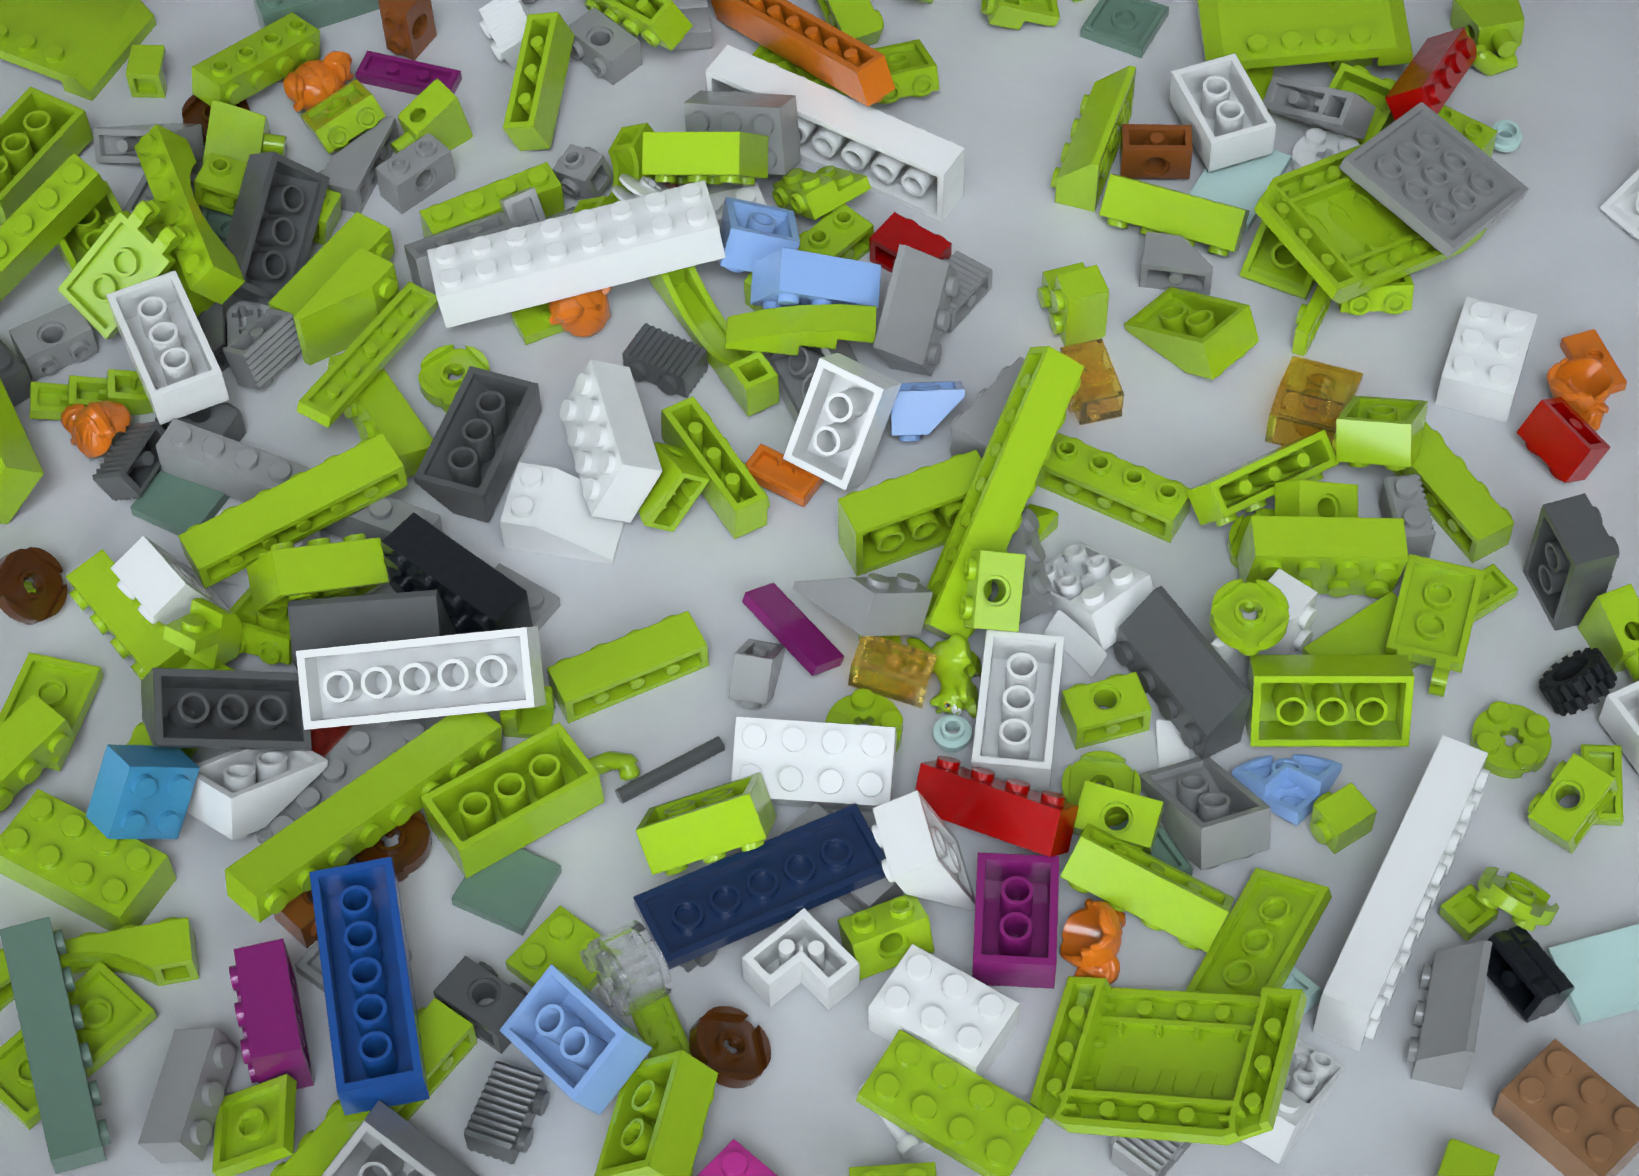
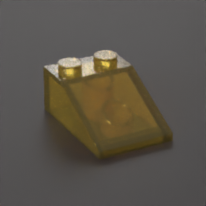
(1310, 400)

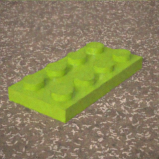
(1262, 935)
(111, 1020)
(950, 1107)

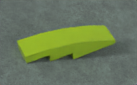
(788, 327)
(121, 386)

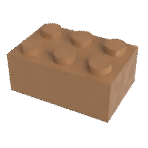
(1570, 1115)

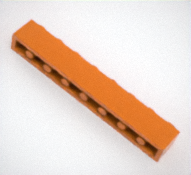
(811, 45)

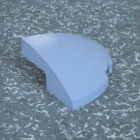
(1288, 783)

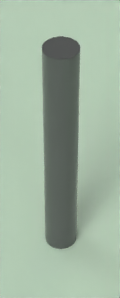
(670, 769)

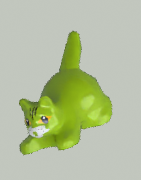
(954, 670)

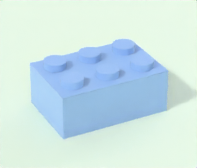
(810, 278)
(575, 1040)

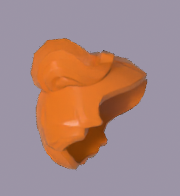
(317, 79)
(582, 314)
(1583, 385)
(95, 425)
(1094, 940)

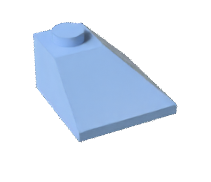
(753, 232)
(922, 407)

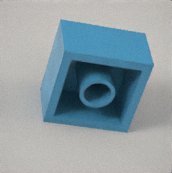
(142, 792)

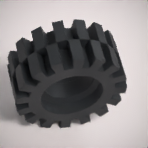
(1577, 681)

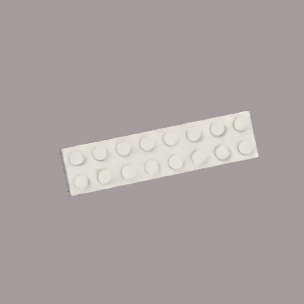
(841, 132)
(575, 254)
(1402, 895)

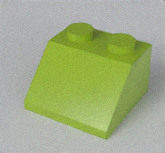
(1380, 432)

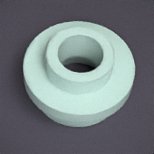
(1508, 136)
(952, 742)

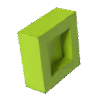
(1467, 913)

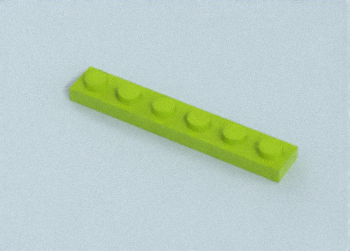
(367, 355)

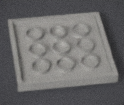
(1434, 179)

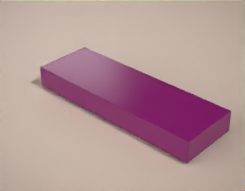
(404, 74)
(793, 629)

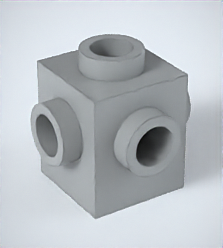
(583, 172)

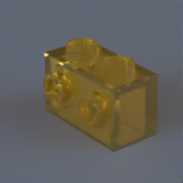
(1100, 391)
(892, 670)

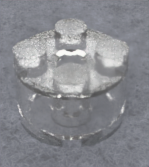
(627, 968)

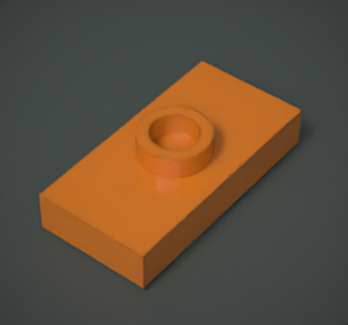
(1590, 345)
(781, 476)

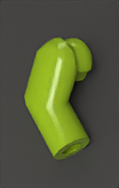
(1491, 64)
(615, 760)

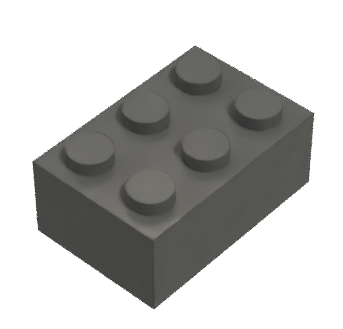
(1570, 559)

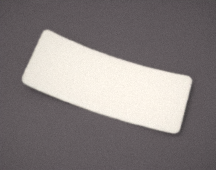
(1077, 642)
(1169, 744)

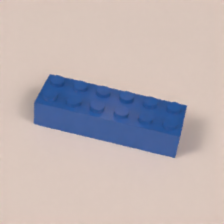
(368, 986)

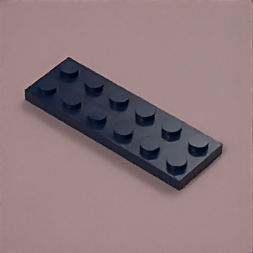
(761, 886)

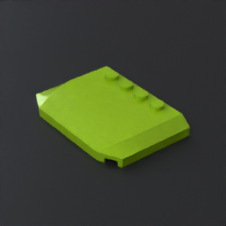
(1304, 31)
(73, 39)
(1342, 230)
(1167, 1062)

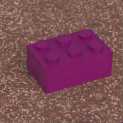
(1016, 920)
(270, 1014)

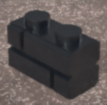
(1526, 974)

